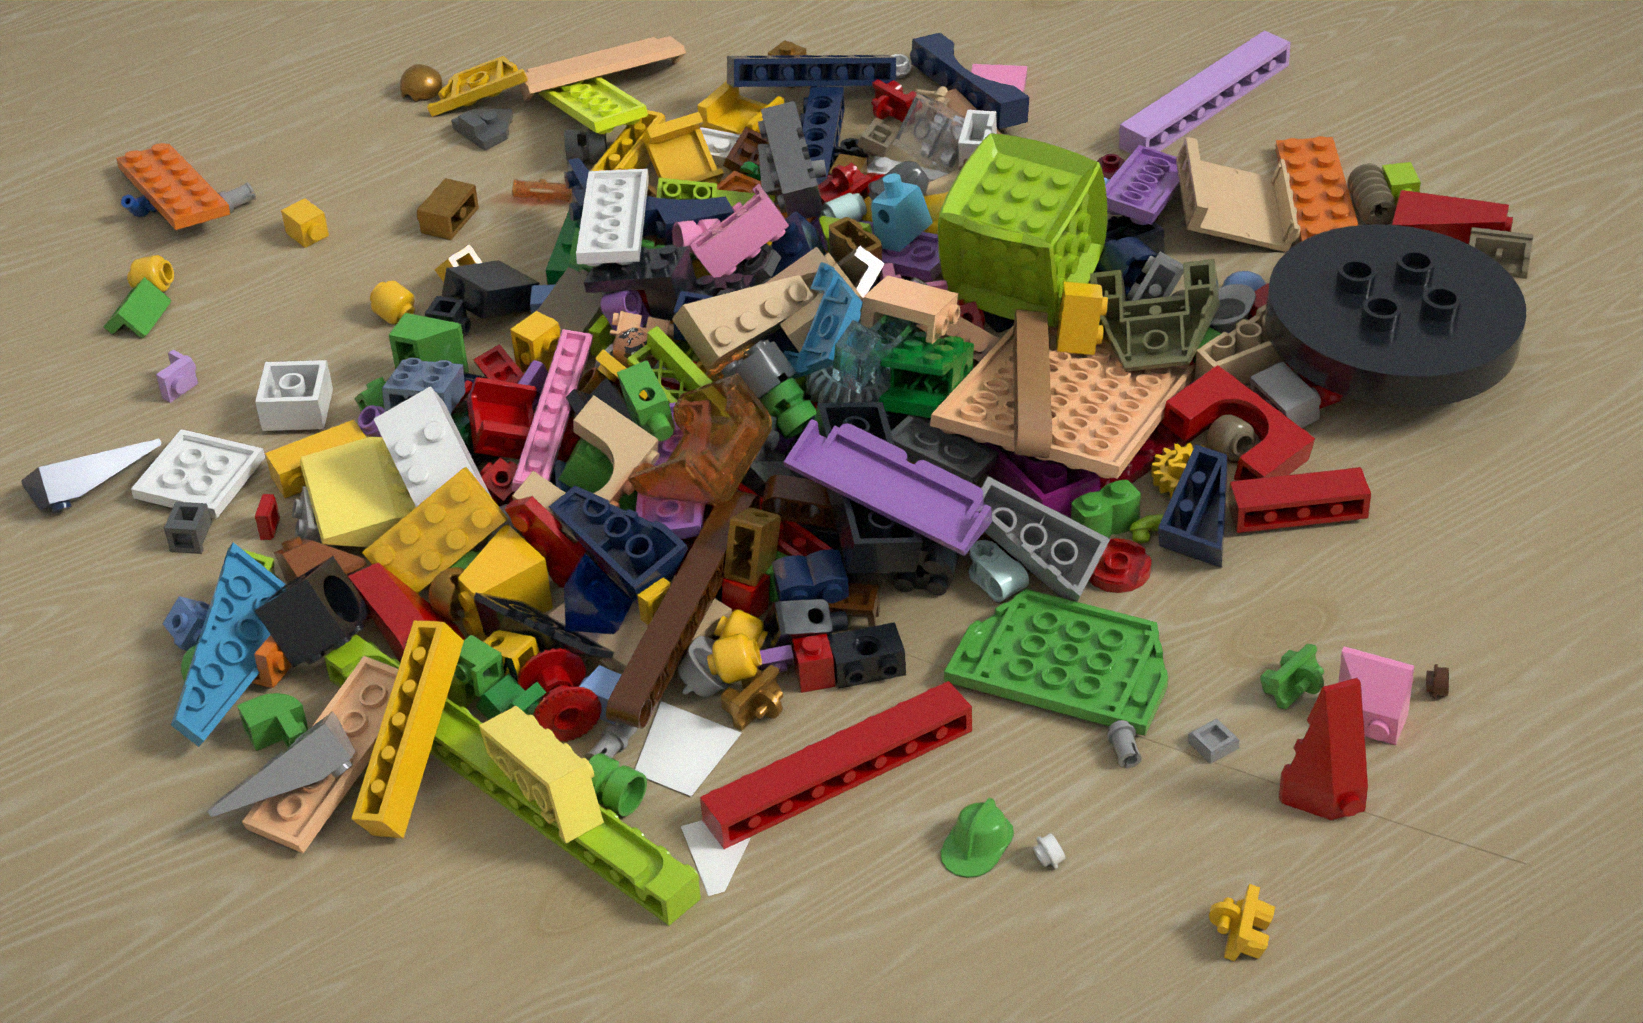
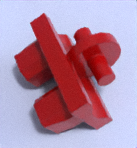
(891, 100)
(843, 181)

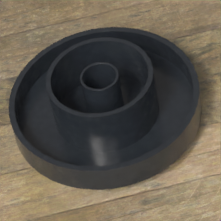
(1395, 315)

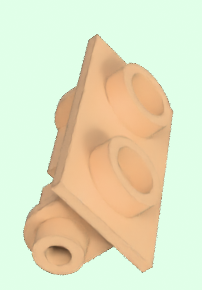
(628, 320)

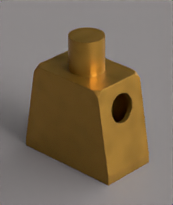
(752, 535)

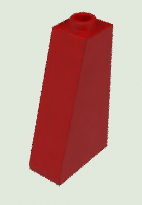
(1450, 214)

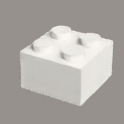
(294, 395)

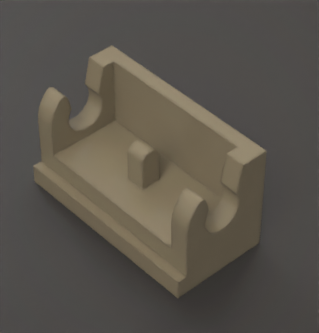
(1507, 248)

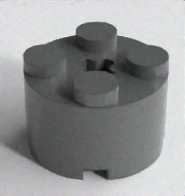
(762, 369)

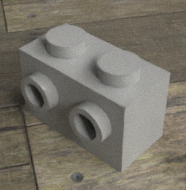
(1160, 278)
(1287, 393)

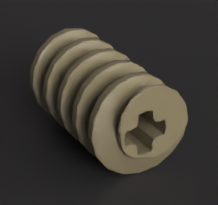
(1371, 194)

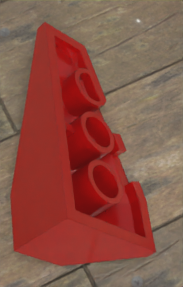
(1330, 760)

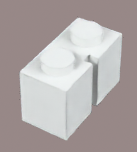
(975, 129)

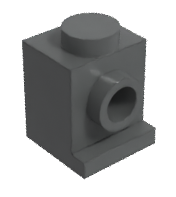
(187, 527)

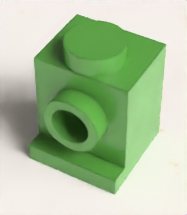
(479, 665)

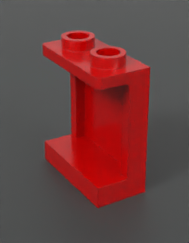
(500, 416)

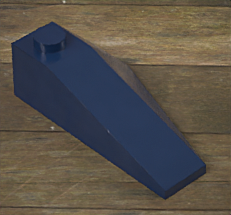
(620, 541)

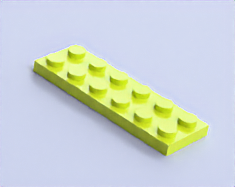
(597, 104)

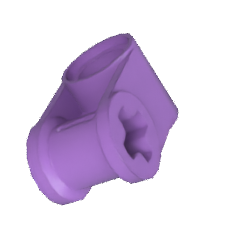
(626, 301)

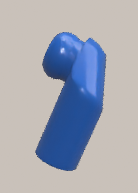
(139, 206)

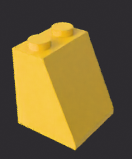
(504, 569)

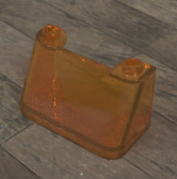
(721, 438)

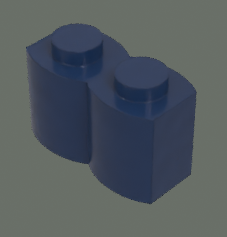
(811, 577)

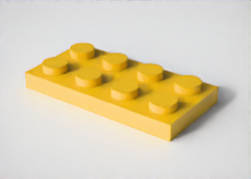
(438, 531)

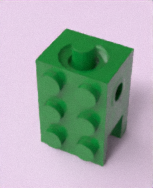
(925, 373)

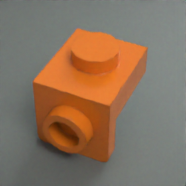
(270, 663)

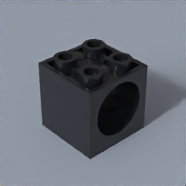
(314, 613)

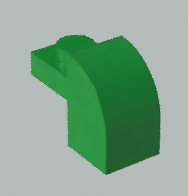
(508, 694)

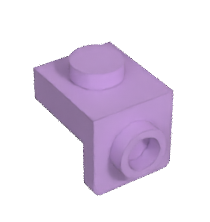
(177, 377)

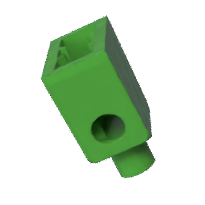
(650, 415)

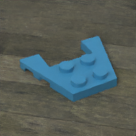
(832, 318)

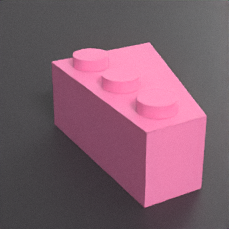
(740, 234)

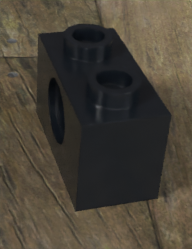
(867, 655)

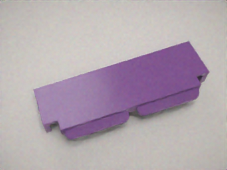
(885, 482)

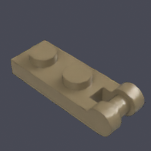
(877, 138)

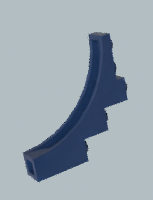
(659, 212)

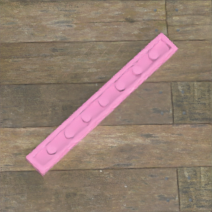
(553, 407)

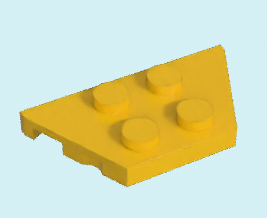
(476, 83)

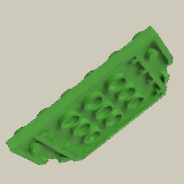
(1065, 659)

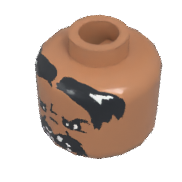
(628, 343)

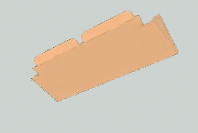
(600, 64)

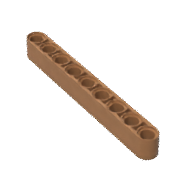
(1031, 384)

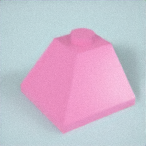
(1384, 689)

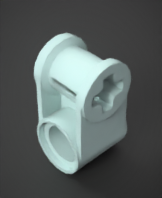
(996, 571)

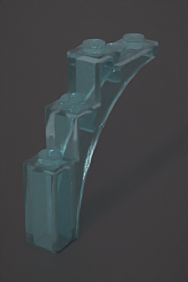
(861, 349)

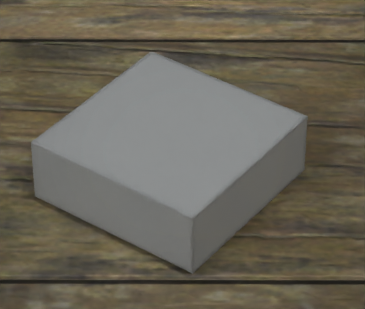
(1213, 741)

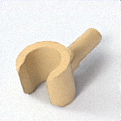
(937, 95)

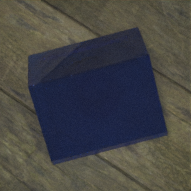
(593, 600)

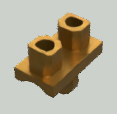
(759, 698)

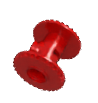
(565, 706)

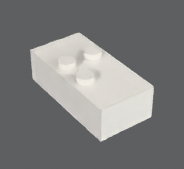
(425, 444)

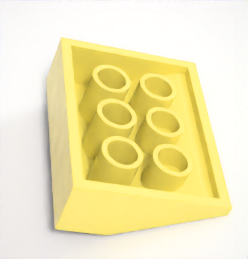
(355, 492)

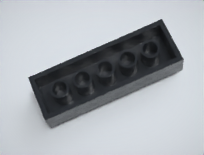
(866, 537)

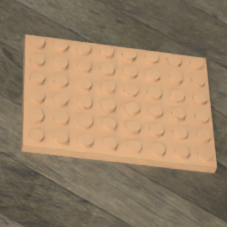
(1095, 405)

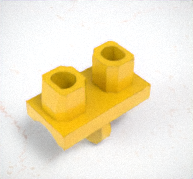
(1238, 921)

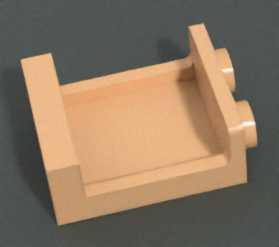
(913, 303)

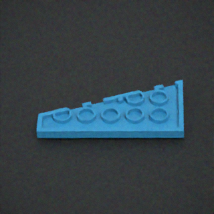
(226, 646)

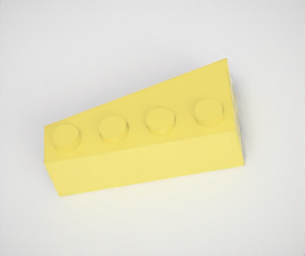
(544, 771)

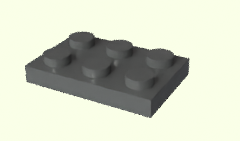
(948, 451)

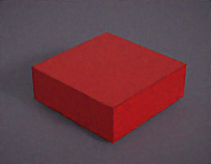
(267, 517)

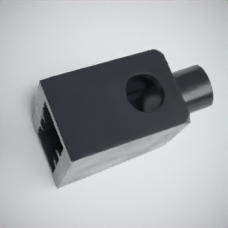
(801, 619)

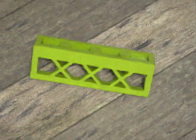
(674, 360)

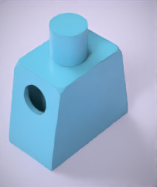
(899, 213)

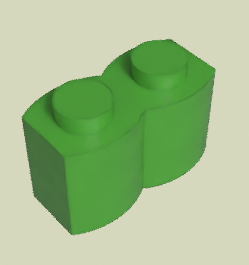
(1110, 509)

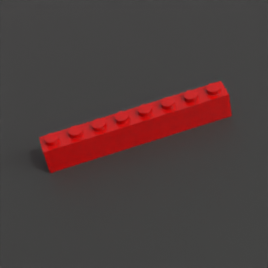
(835, 764)

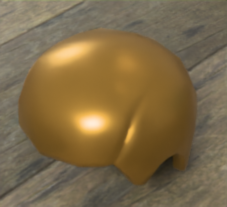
(420, 82)
(444, 594)

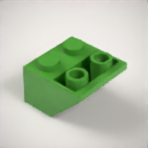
(427, 340)

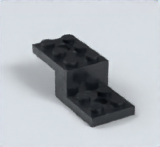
(662, 275)

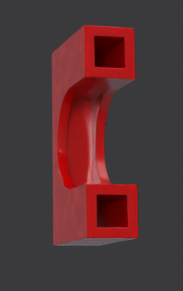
(1218, 393)

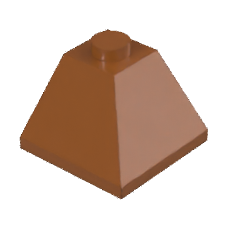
(302, 555)

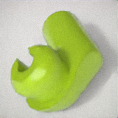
(1142, 527)

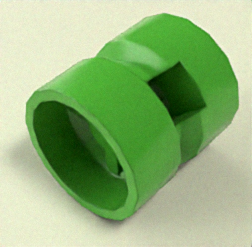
(792, 419)
(617, 787)

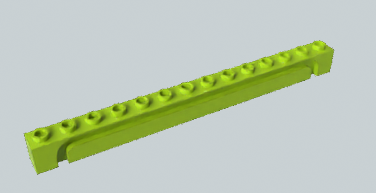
(611, 849)

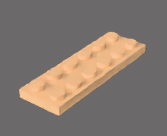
(301, 813)

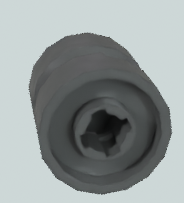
(576, 140)

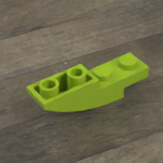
(690, 190)

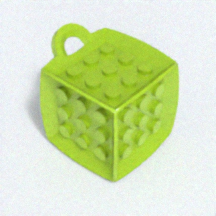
(1021, 225)

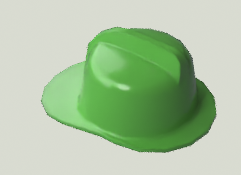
(977, 840)

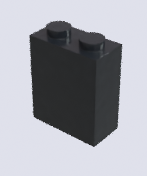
(489, 288)

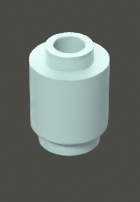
(845, 206)

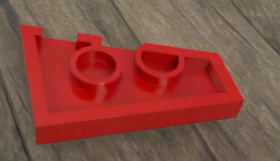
(545, 536)

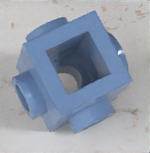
(186, 621)

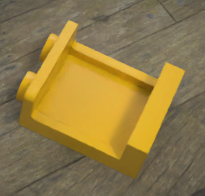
(731, 112)
(681, 151)

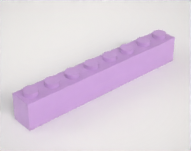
(1206, 93)

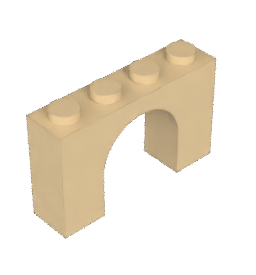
(799, 323)
(617, 438)

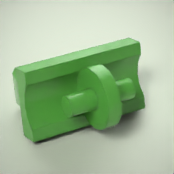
(1297, 675)

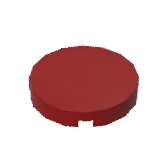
(1122, 567)

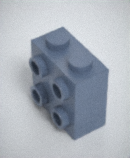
(417, 375)

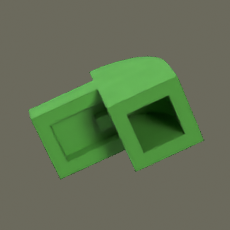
(272, 719)

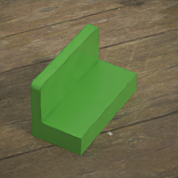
(139, 309)

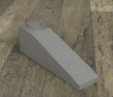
(310, 759)

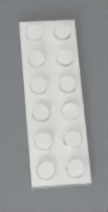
(613, 217)

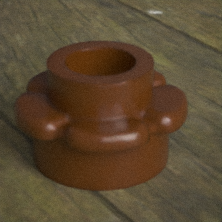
(1438, 681)

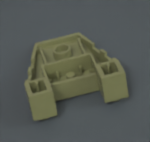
(1159, 329)

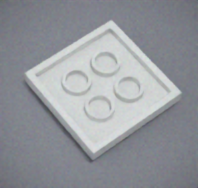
(198, 471)

